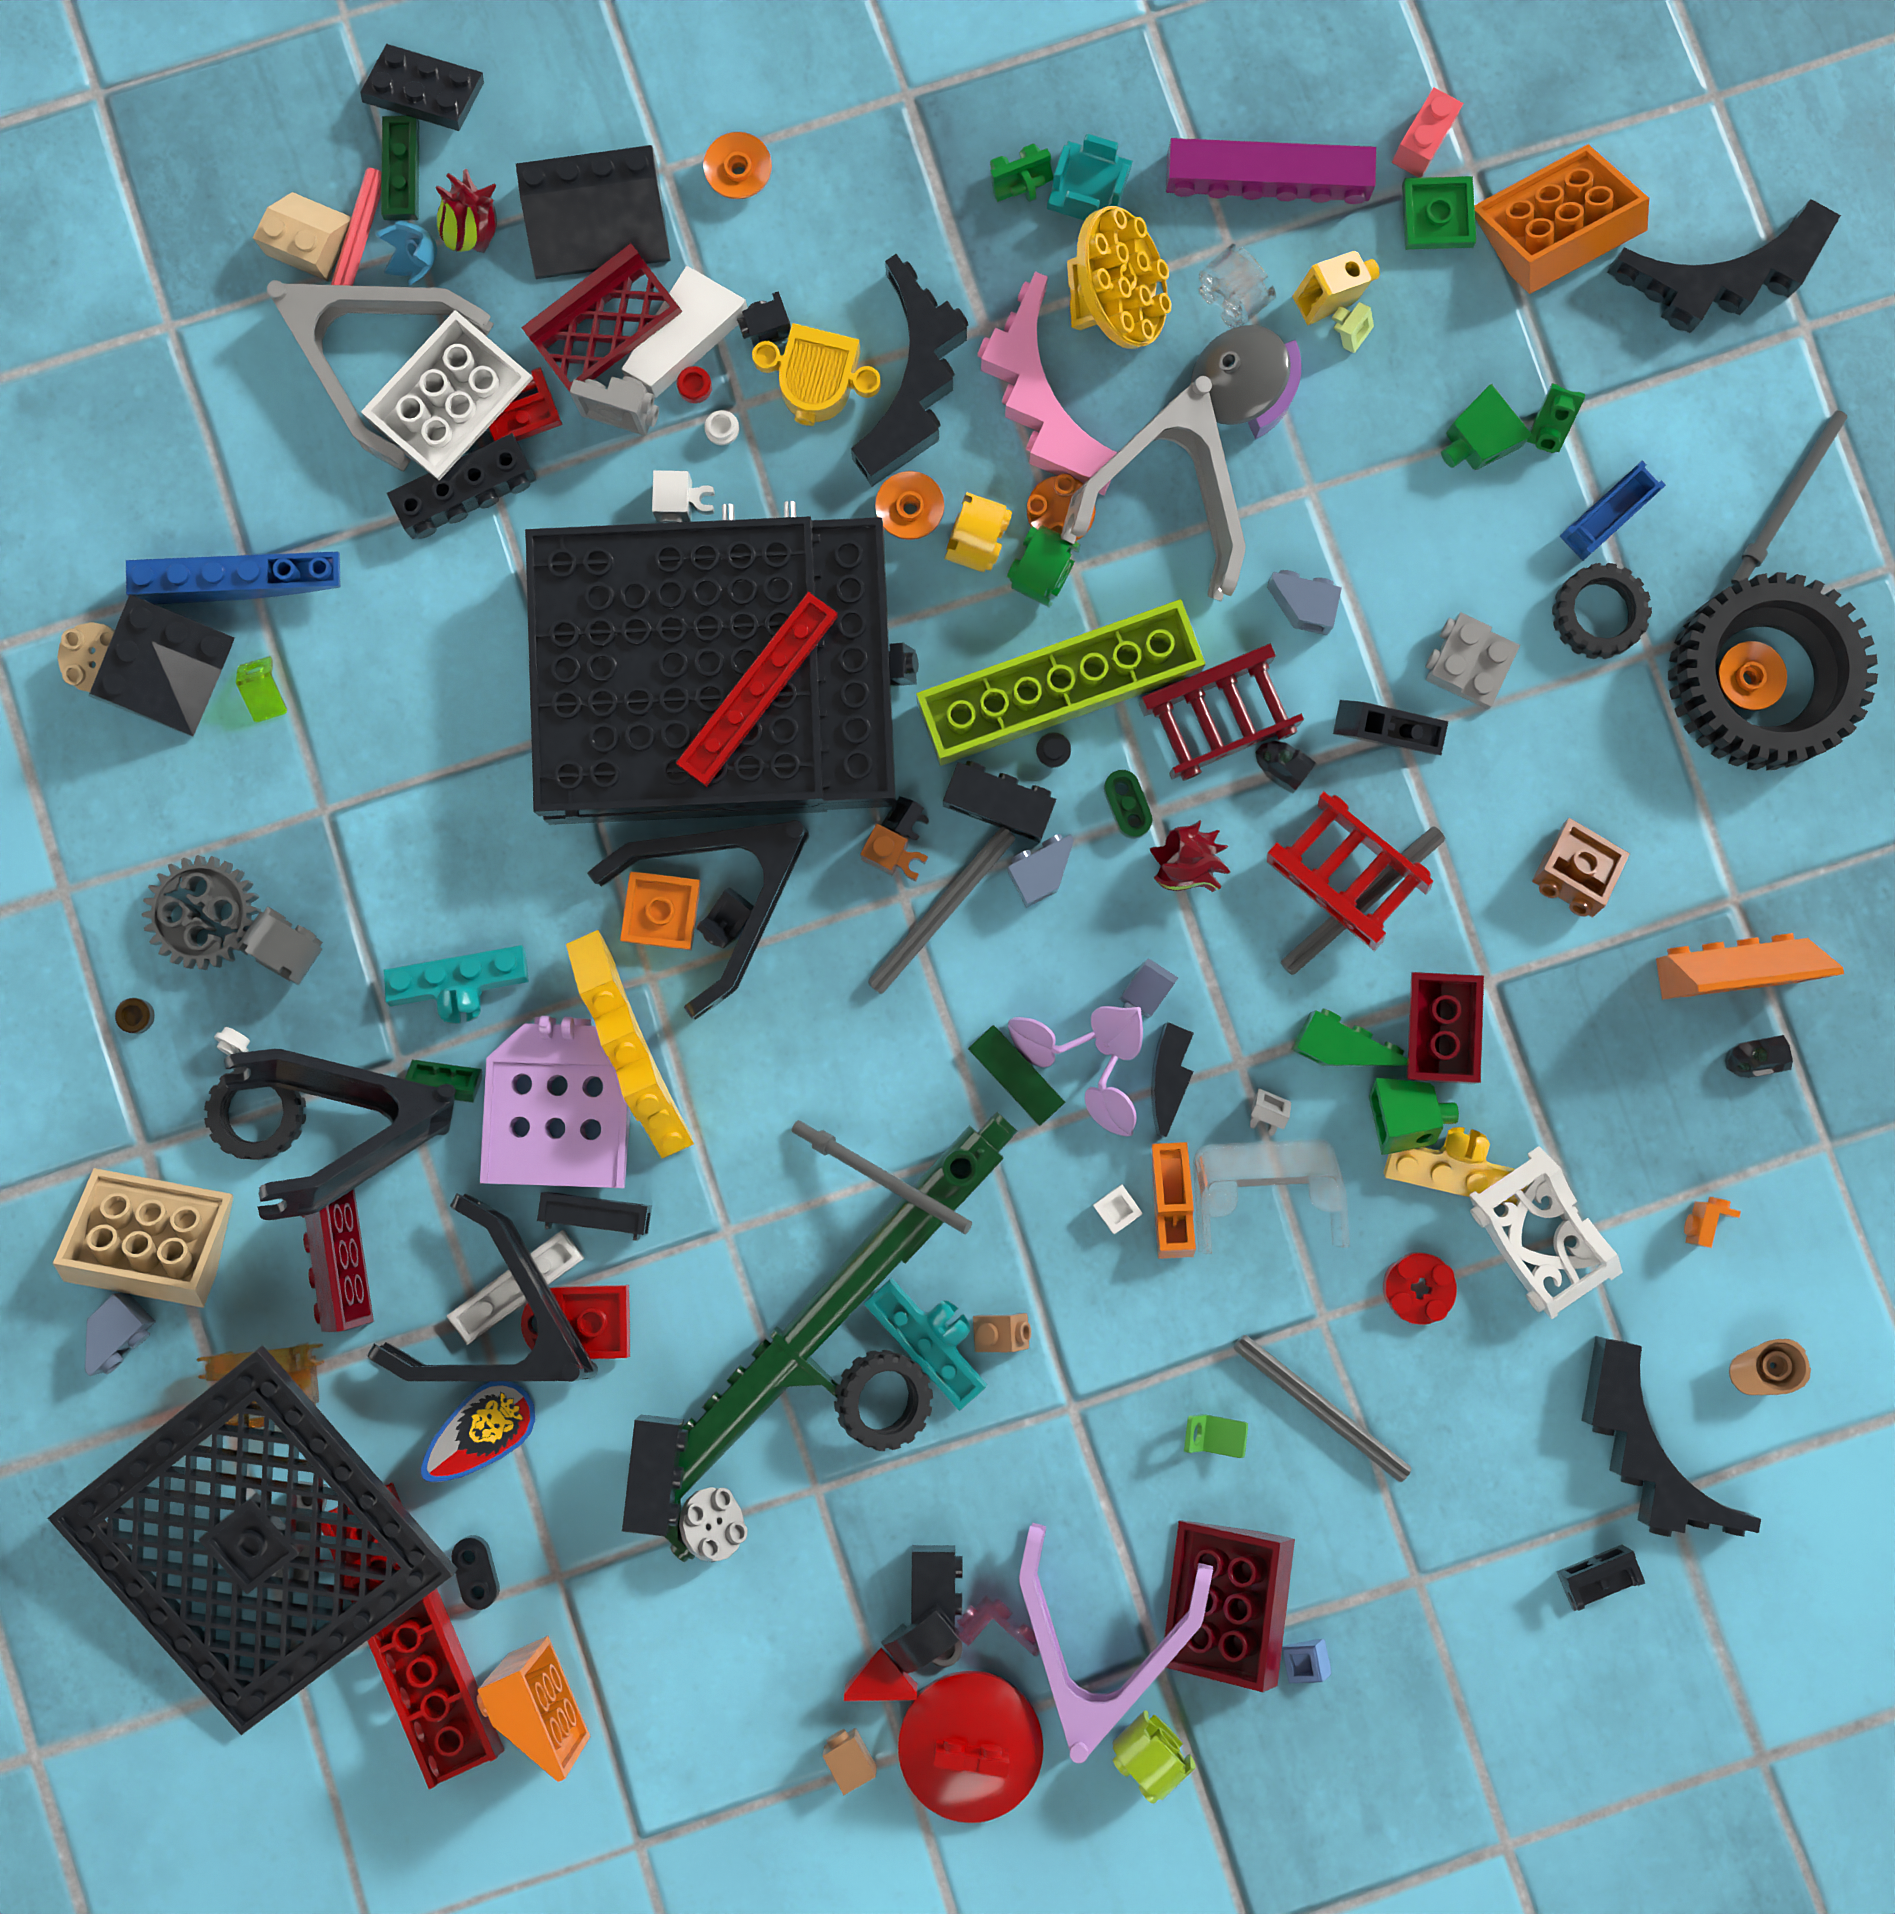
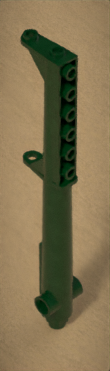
(787, 1358)

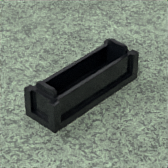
(594, 1213)

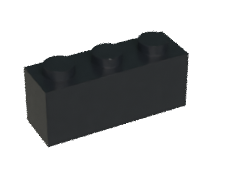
(999, 800)
(654, 1475)

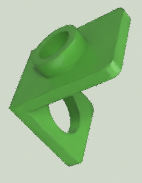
(1216, 1435)

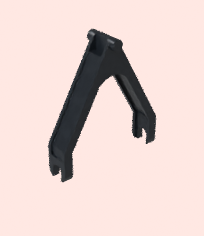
(777, 851)
(412, 1107)
(557, 1349)

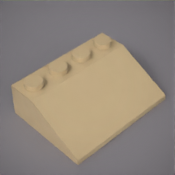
(145, 1238)

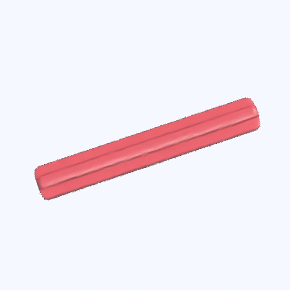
(358, 228)

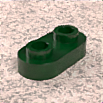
(1129, 804)

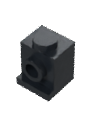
(765, 321)

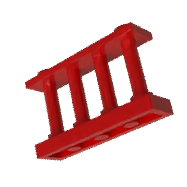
(1342, 904)

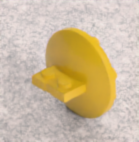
(1117, 279)

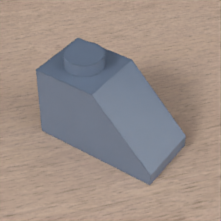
(1148, 988)

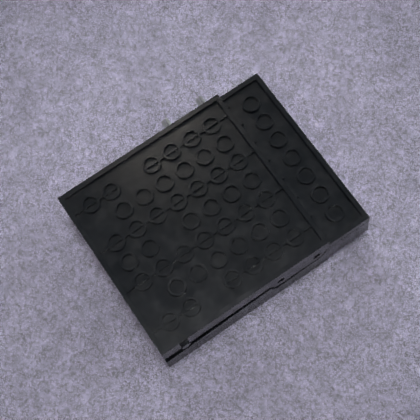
(654, 629)

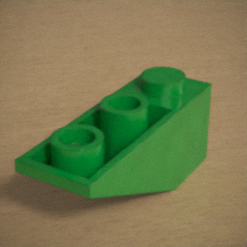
(1334, 1044)

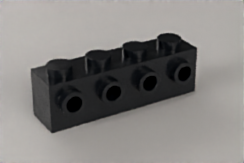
(469, 484)

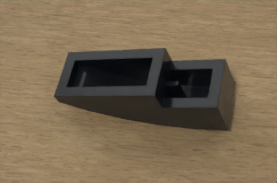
(1168, 1076)

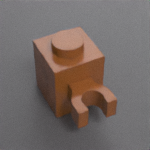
(888, 851)

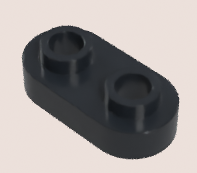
(476, 1573)

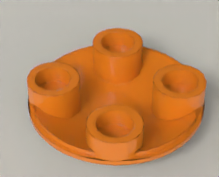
(1051, 501)

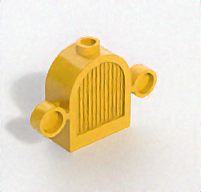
(817, 372)

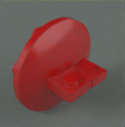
(970, 1746)

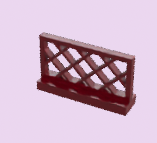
(587, 302)

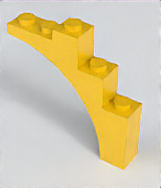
(625, 1045)

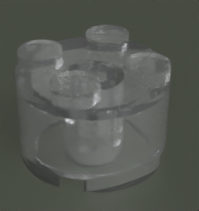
(1236, 286)

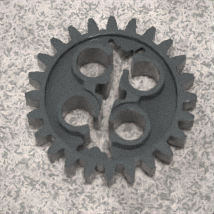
(181, 936)

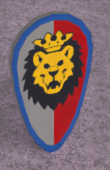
(480, 1432)

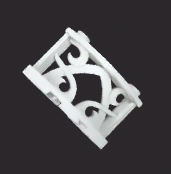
(1545, 1179)

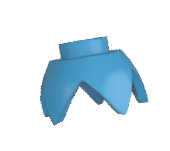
(413, 253)

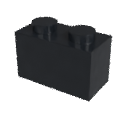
(934, 1580)

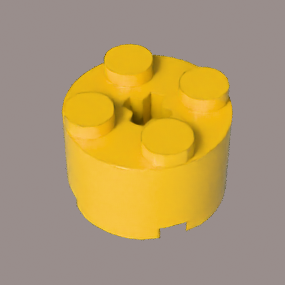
(976, 533)

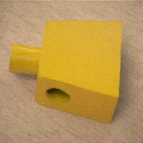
(1334, 285)

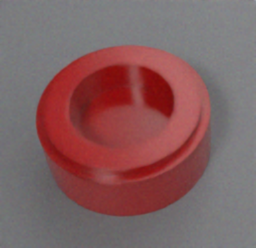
(694, 384)

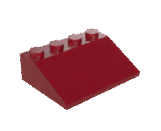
(338, 1266)
(1244, 1604)

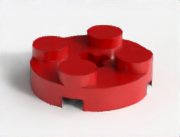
(1403, 1301)

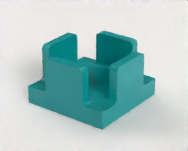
(1088, 177)

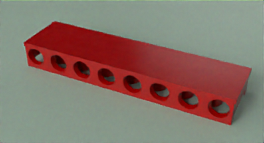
(431, 1678)

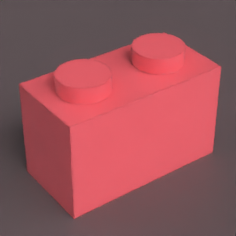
(1427, 132)

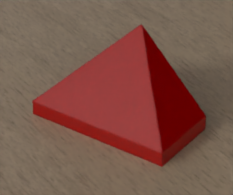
(880, 1681)

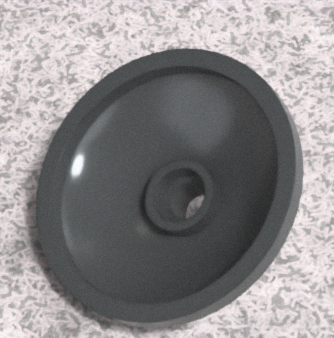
(1253, 380)

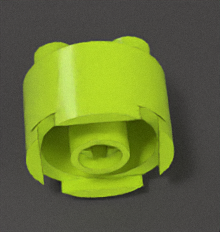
(1152, 1757)

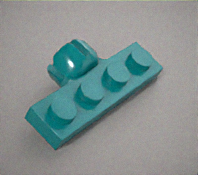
(456, 981)
(929, 1340)

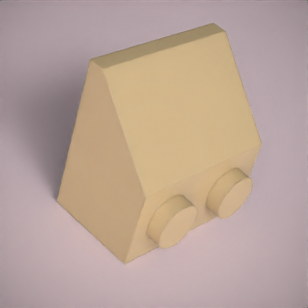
(303, 234)

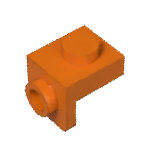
(1702, 1223)

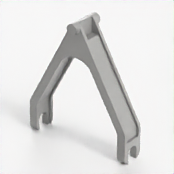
(313, 308)
(1192, 425)

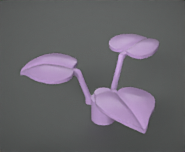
(1116, 1034)

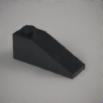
(1390, 727)

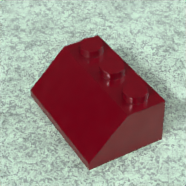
(1445, 1028)

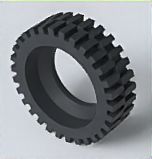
(1825, 635)

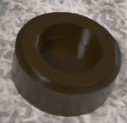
(134, 1015)

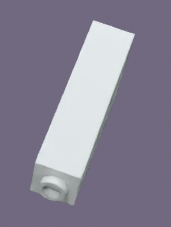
(705, 319)

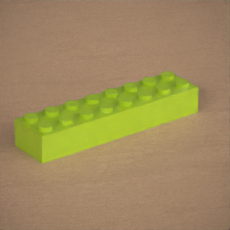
(1060, 682)

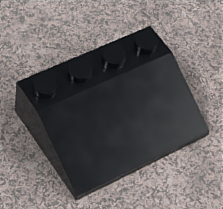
(592, 208)

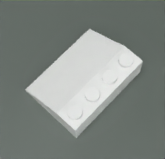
(446, 395)

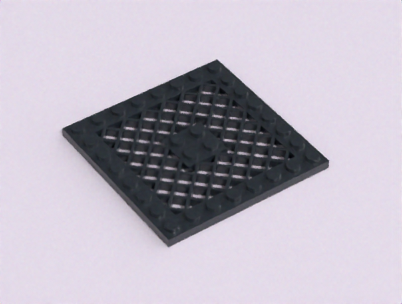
(252, 1542)

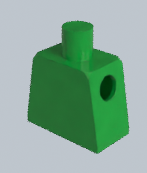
(1485, 432)
(1408, 1114)

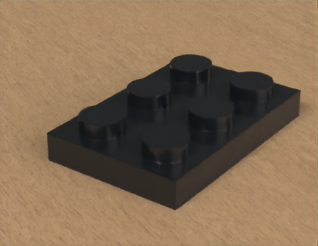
(422, 87)

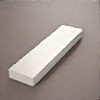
(504, 1294)

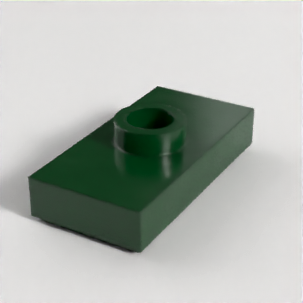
(464, 1079)

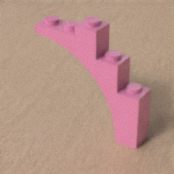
(1015, 358)

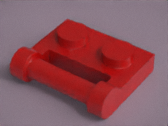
(530, 414)

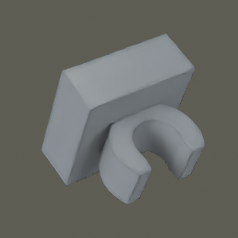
(1270, 1110)

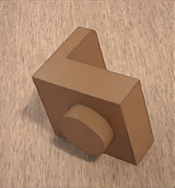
(1001, 1333)

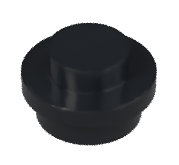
(1053, 749)

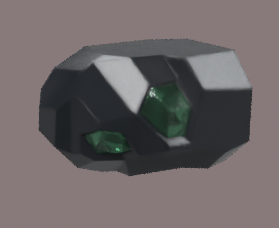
(1284, 764)
(1760, 1057)

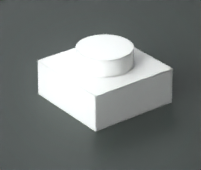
(1117, 1209)

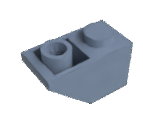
(1305, 602)
(1041, 872)
(113, 1330)

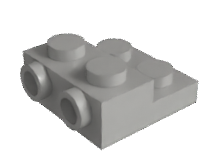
(622, 405)
(1471, 660)

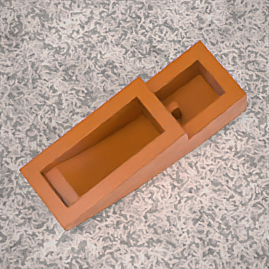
(1173, 1200)

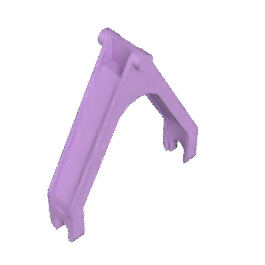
(1084, 1714)

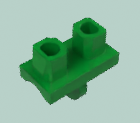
(1021, 175)
(1555, 418)

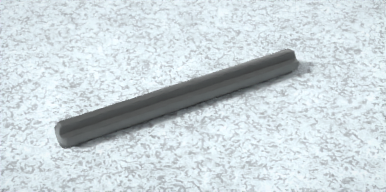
(1381, 885)
(941, 910)
(1322, 1408)

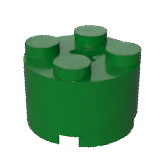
(1043, 565)

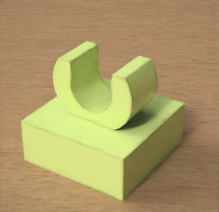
(1353, 325)

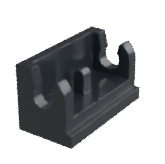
(1600, 1576)

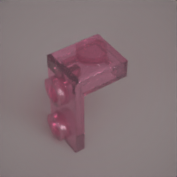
(976, 1619)

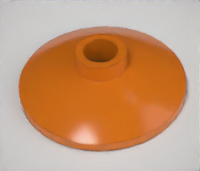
(736, 151)
(913, 489)
(1766, 673)

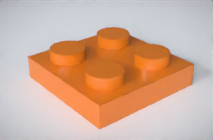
(660, 910)

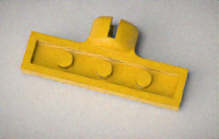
(1455, 1168)

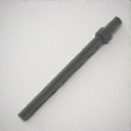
(1756, 552)
(826, 1144)

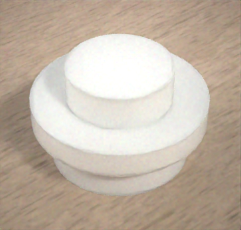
(721, 427)
(231, 1041)

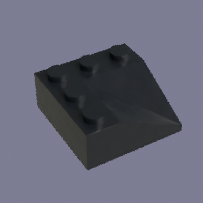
(161, 666)

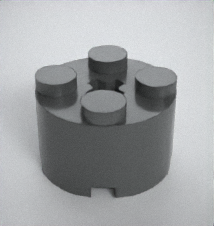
(279, 946)

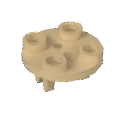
(76, 655)

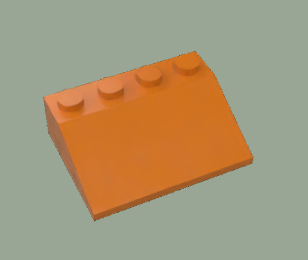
(1562, 217)
(1743, 966)
(535, 1707)

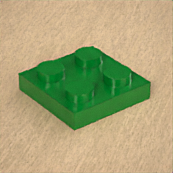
(1439, 212)

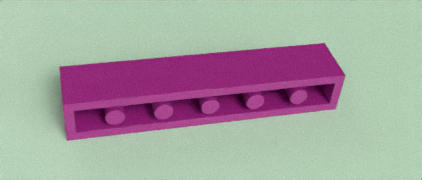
(1270, 170)

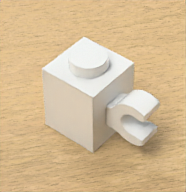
(675, 496)

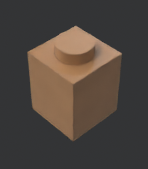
(849, 1760)

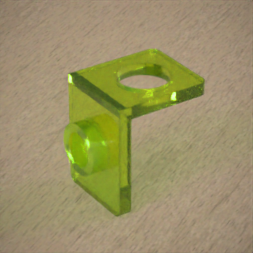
(260, 690)

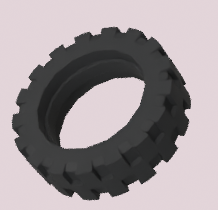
(1629, 589)
(230, 1143)
(913, 1416)

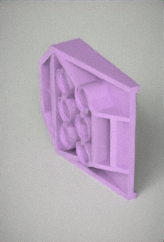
(539, 1158)

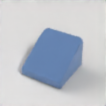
(1307, 1661)

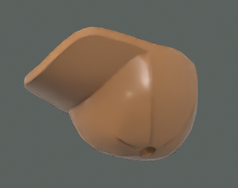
(1752, 1371)

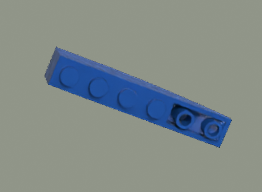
(231, 577)

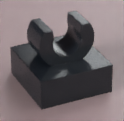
(903, 817)

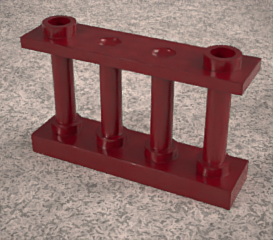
(1225, 678)

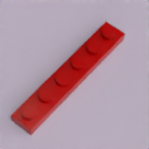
(757, 689)

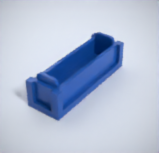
(1611, 511)

